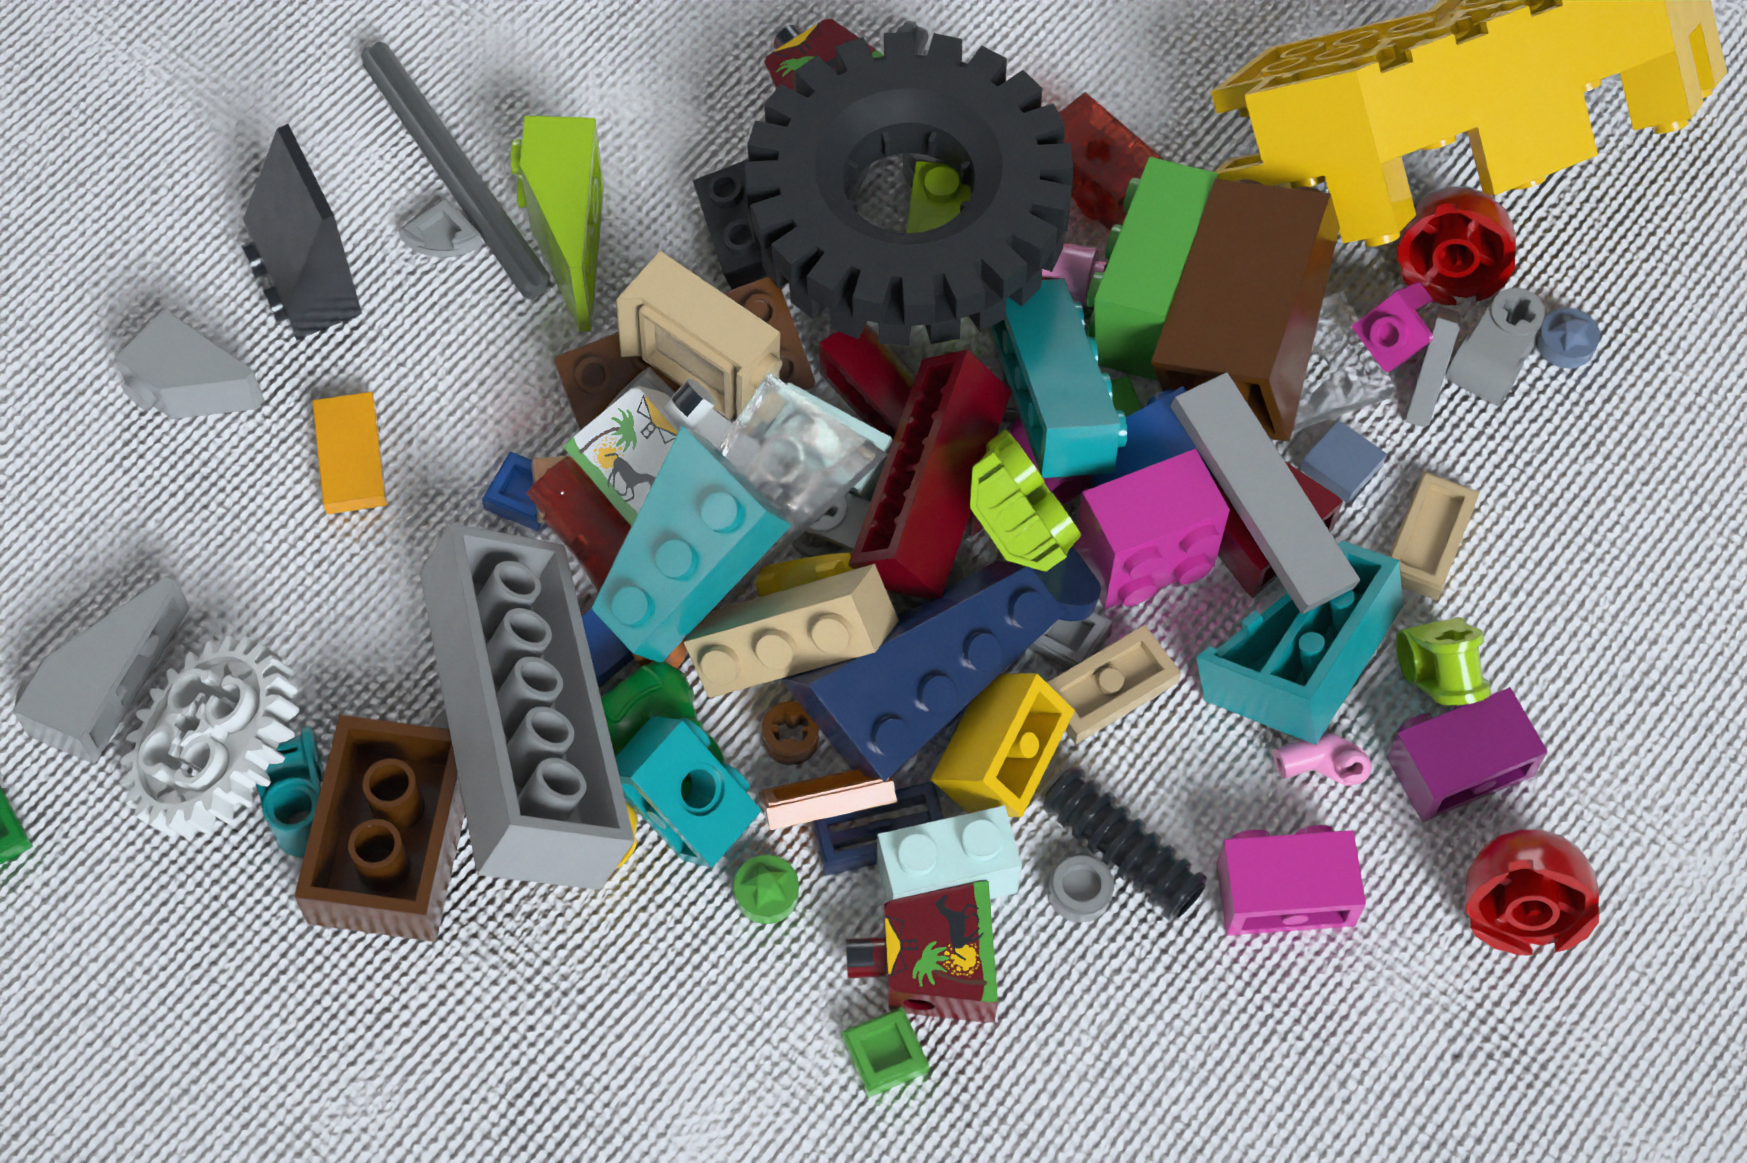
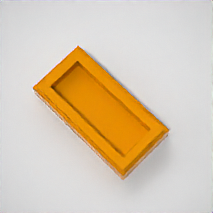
(349, 453)

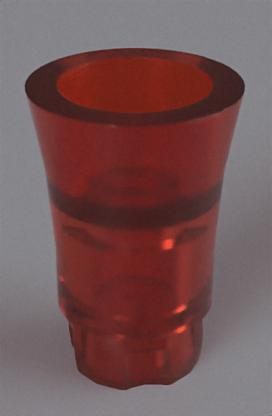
(581, 518)

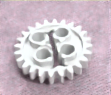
(209, 736)

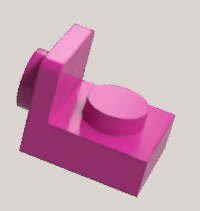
(1394, 327)

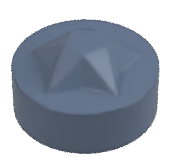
(1568, 338)

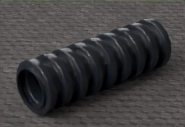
(1124, 842)

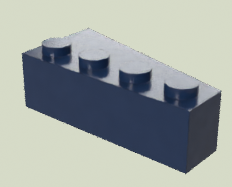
(927, 668)

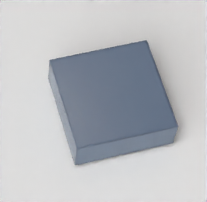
(1343, 461)

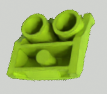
(1019, 508)

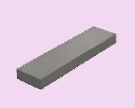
(1265, 493)

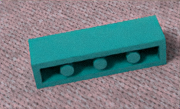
(1059, 384)

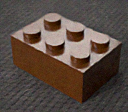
(383, 831)

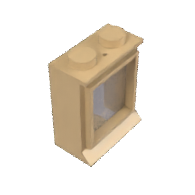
(696, 334)

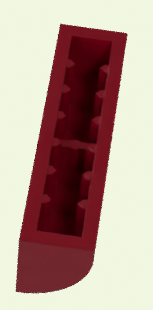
(872, 383)
(927, 476)

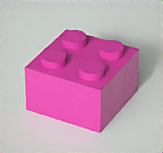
(1151, 529)

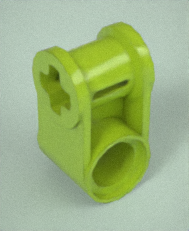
(1444, 660)

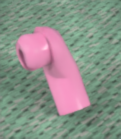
(1330, 757)

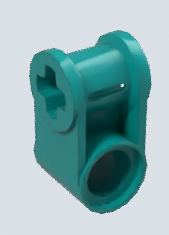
(292, 789)

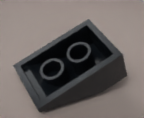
(297, 243)

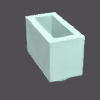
(950, 855)

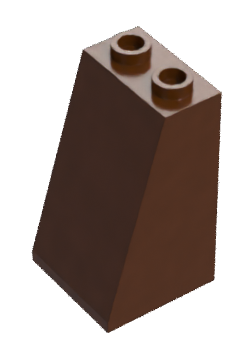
(1251, 297)

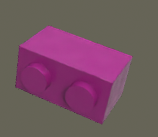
(1465, 753)

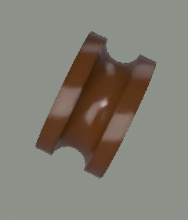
(789, 751)

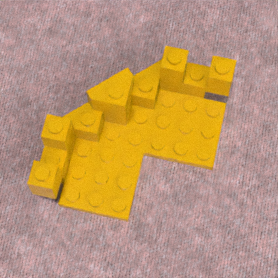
(1495, 68)

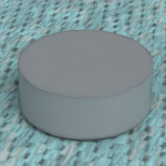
(1080, 888)

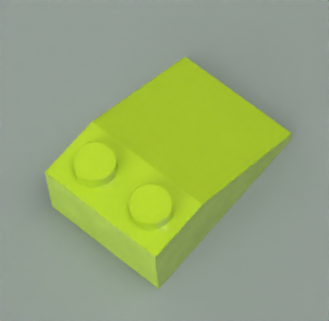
(564, 195)

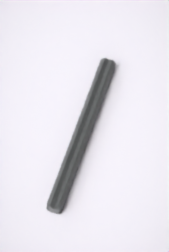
(456, 171)

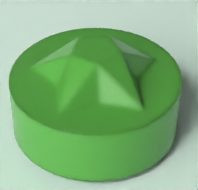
(766, 889)

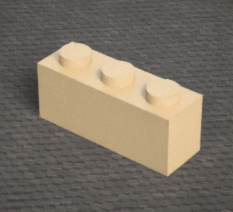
(792, 631)

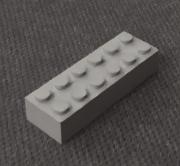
(524, 710)

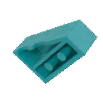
(685, 548)
(1299, 666)

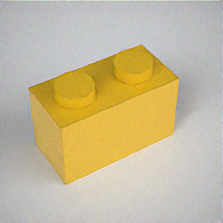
(1003, 744)

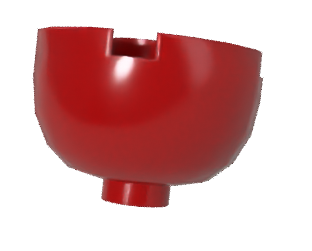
(1458, 245)
(1531, 892)

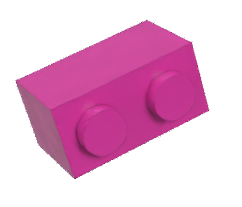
(1290, 881)

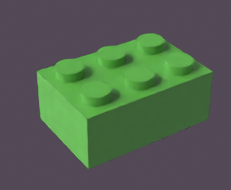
(1146, 264)

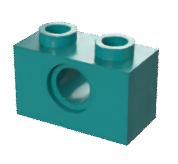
(651, 781)

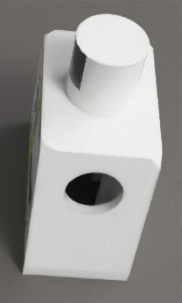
(632, 438)

